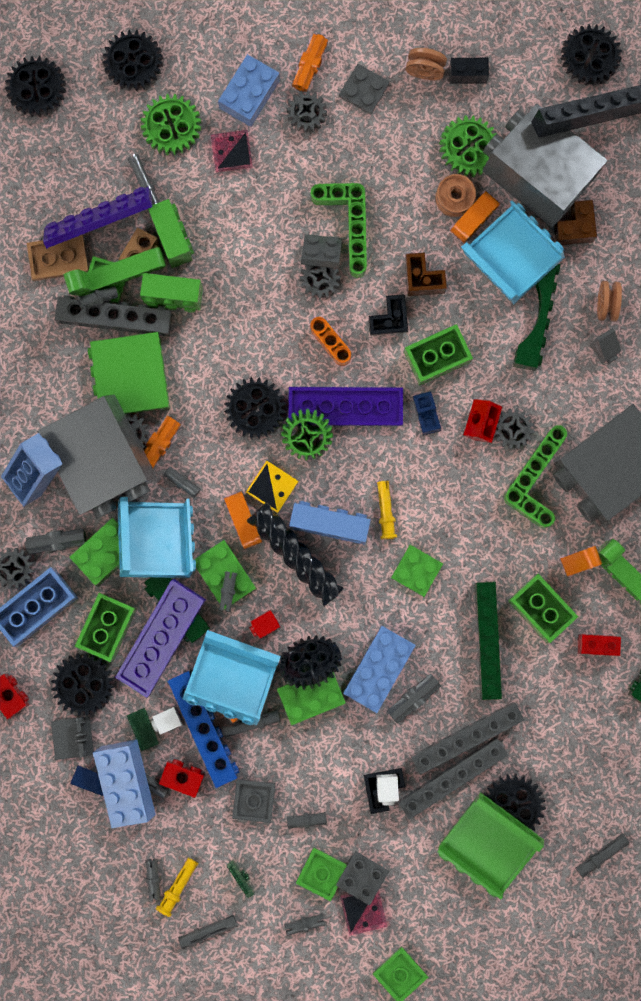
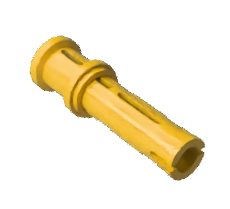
(387, 519)
(172, 895)

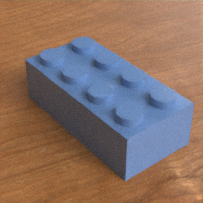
(31, 469)
(329, 523)
(35, 606)
(379, 669)
(124, 784)

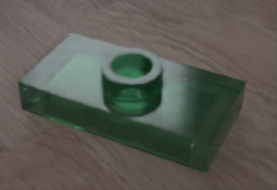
(143, 729)
(241, 878)

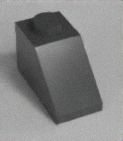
(606, 346)

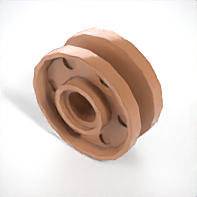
(426, 64)
(455, 184)
(609, 301)

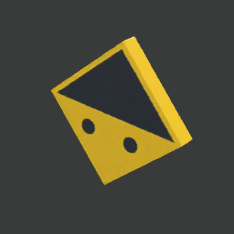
(272, 486)

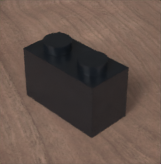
(469, 70)

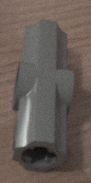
(55, 541)
(413, 698)

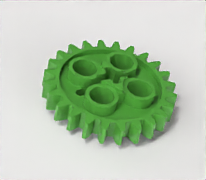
(155, 130)
(458, 133)

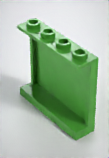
(131, 370)
(489, 845)

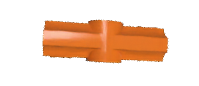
(310, 62)
(161, 440)

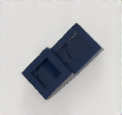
(427, 413)
(87, 780)

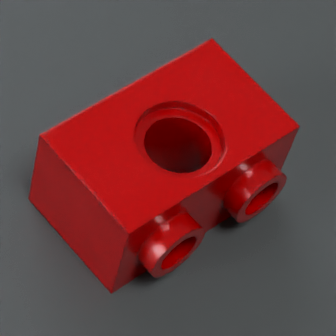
(482, 420)
(264, 625)
(599, 645)
(19, 699)
(170, 778)

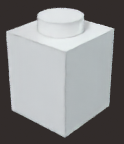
(166, 720)

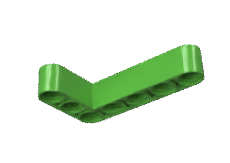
(353, 221)
(84, 283)
(532, 476)
(622, 570)

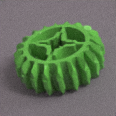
(314, 432)

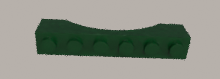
(528, 352)
(488, 641)

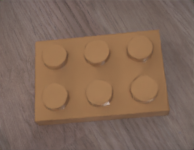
(57, 259)

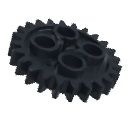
(122, 47)
(575, 47)
(18, 89)
(244, 394)
(310, 662)
(69, 695)
(510, 787)

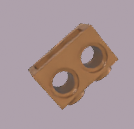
(133, 246)

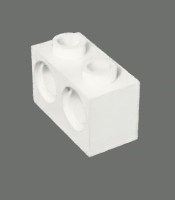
(387, 789)

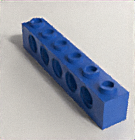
(218, 776)

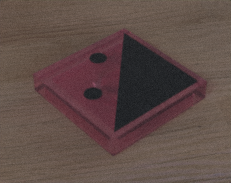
(231, 151)
(361, 916)

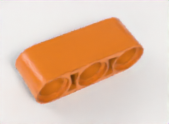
(474, 216)
(328, 332)
(240, 513)
(581, 561)

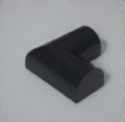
(394, 321)
(371, 789)

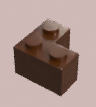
(581, 227)
(421, 281)

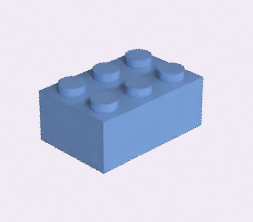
(249, 90)

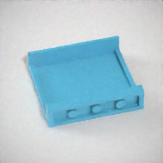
(514, 252)
(155, 539)
(231, 678)

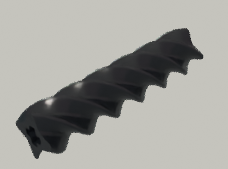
(295, 554)

